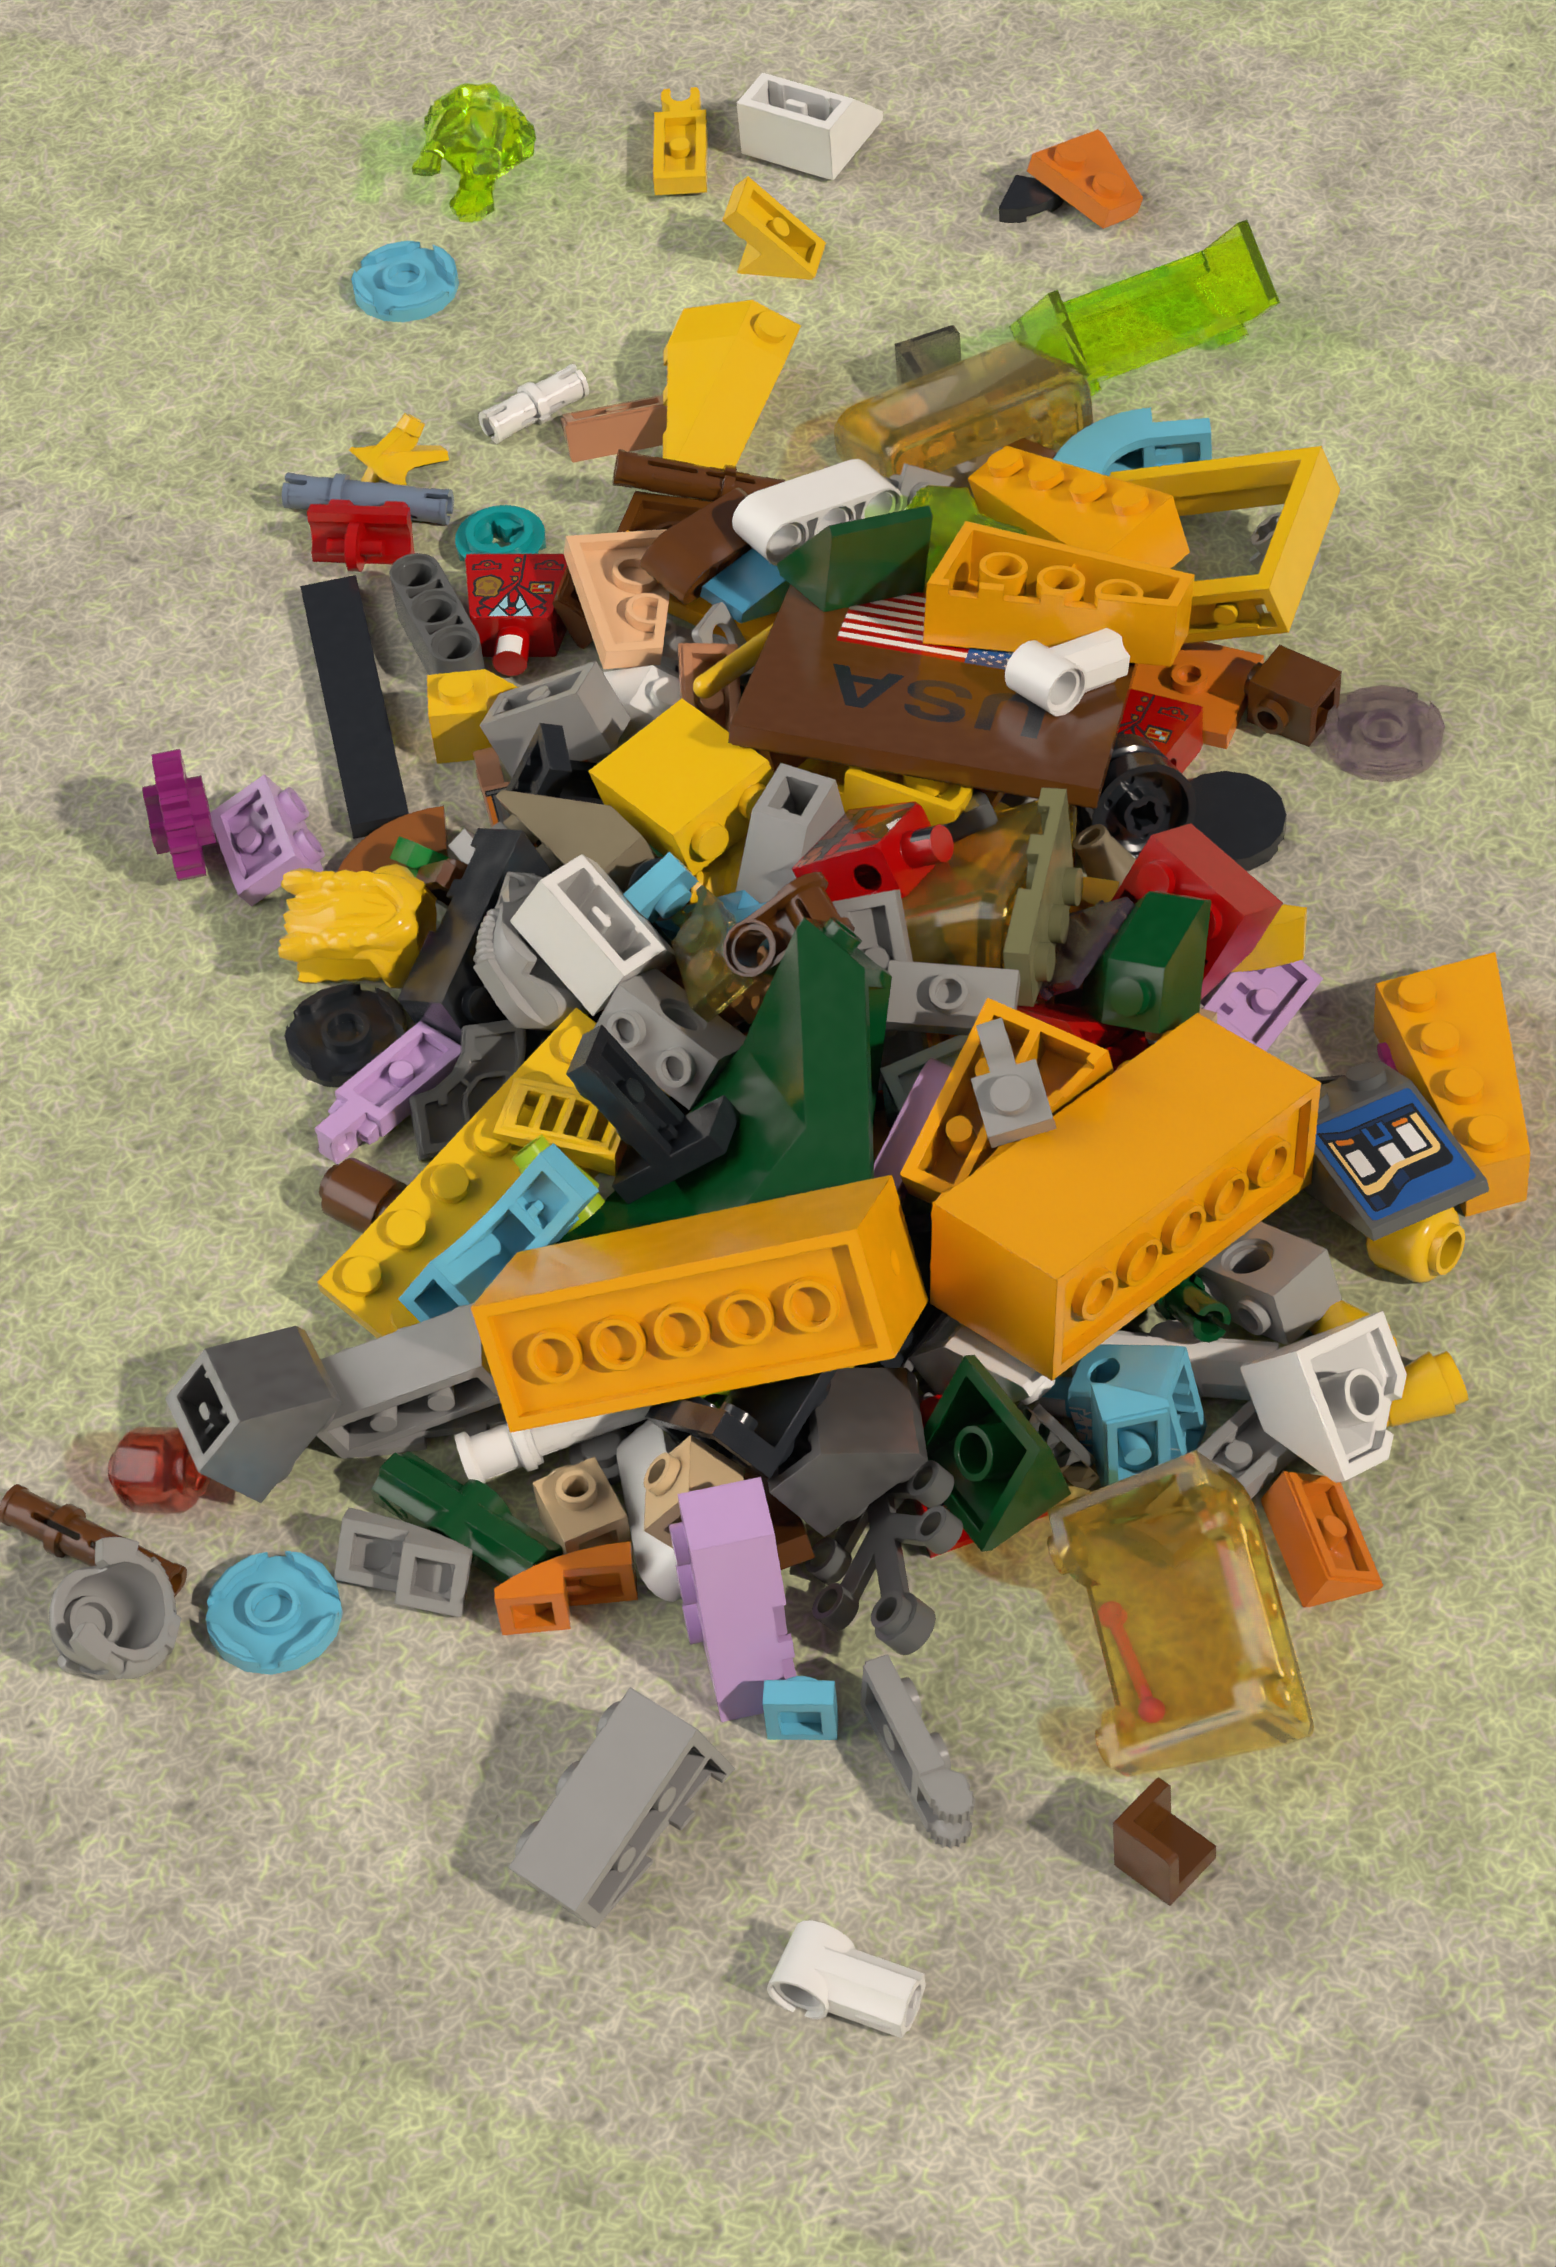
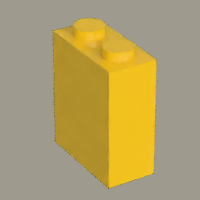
(684, 785)

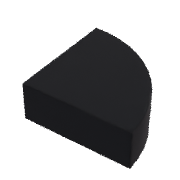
(1026, 198)

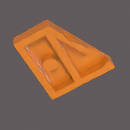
(1089, 178)

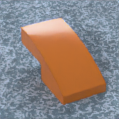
(543, 1594)

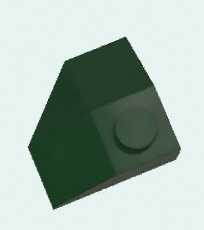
(1152, 965)

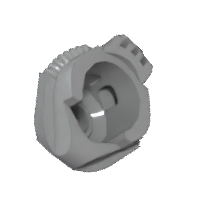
(512, 969)

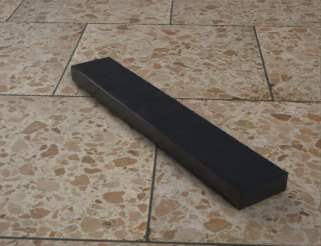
(354, 704)

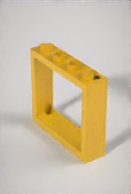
(1288, 477)

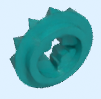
(510, 523)

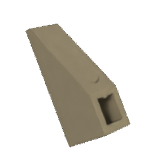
(574, 828)

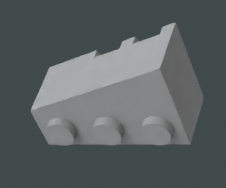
(412, 1388)
(616, 1806)

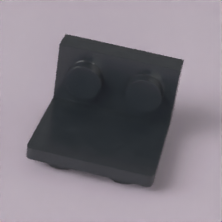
(754, 1422)

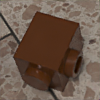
(1291, 695)

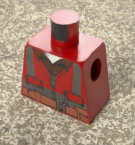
(877, 851)

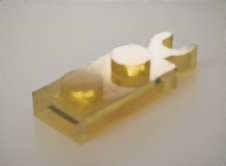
(700, 956)

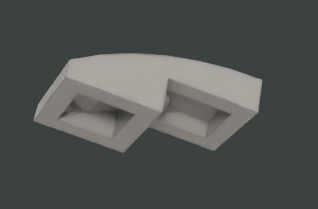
(405, 1559)

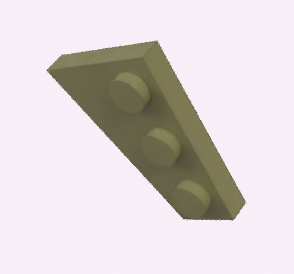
(1043, 908)

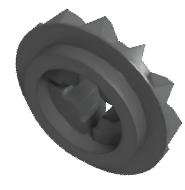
(1069, 1453)

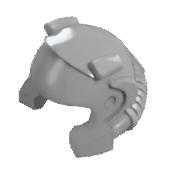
(114, 1615)

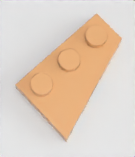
(618, 597)

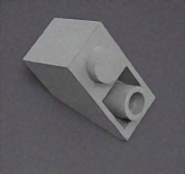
(784, 826)

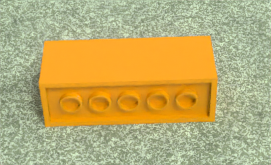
(1125, 1196)
(701, 1304)

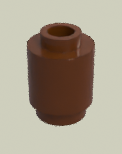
(357, 1193)

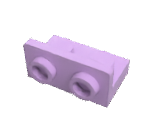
(264, 838)
(1261, 1001)

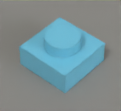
(662, 889)
(800, 1709)

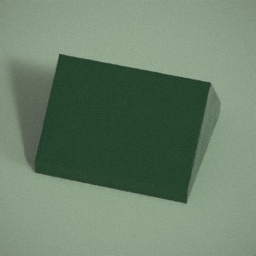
(862, 560)
(996, 1456)

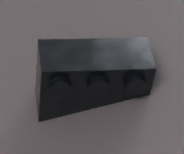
(442, 982)

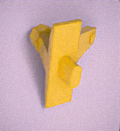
(398, 453)

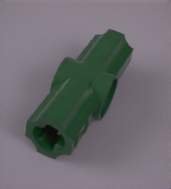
(464, 1513)

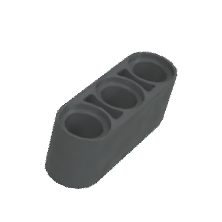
(434, 616)

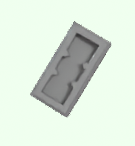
(945, 996)

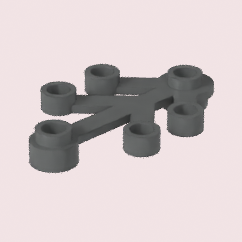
(898, 1616)

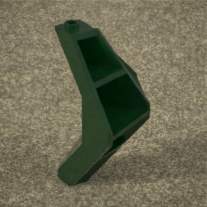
(800, 1086)

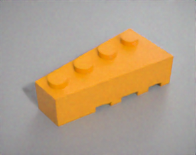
(1079, 507)
(1019, 588)
(1456, 1048)

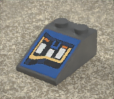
(1386, 1153)

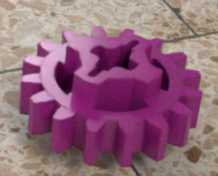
(178, 814)

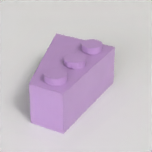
(733, 1592)

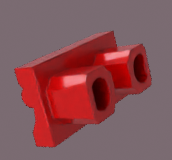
(360, 533)

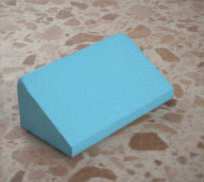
(1128, 1431)

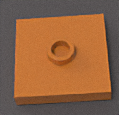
(1208, 678)

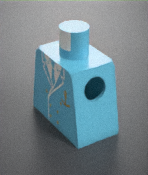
(1142, 1368)

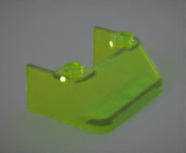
(1156, 311)

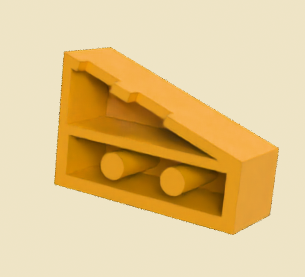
(954, 1135)

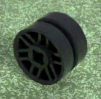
(1140, 795)

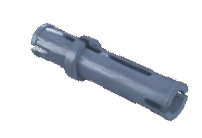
(424, 503)

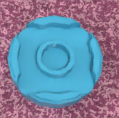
(407, 294)
(279, 1633)

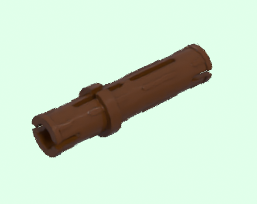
(683, 478)
(32, 1512)

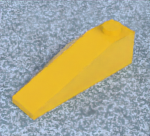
(719, 378)

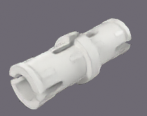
(534, 403)

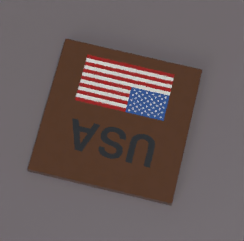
(874, 697)

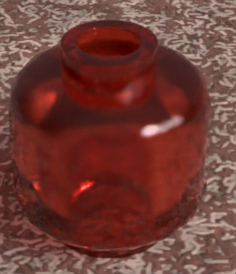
(155, 1472)

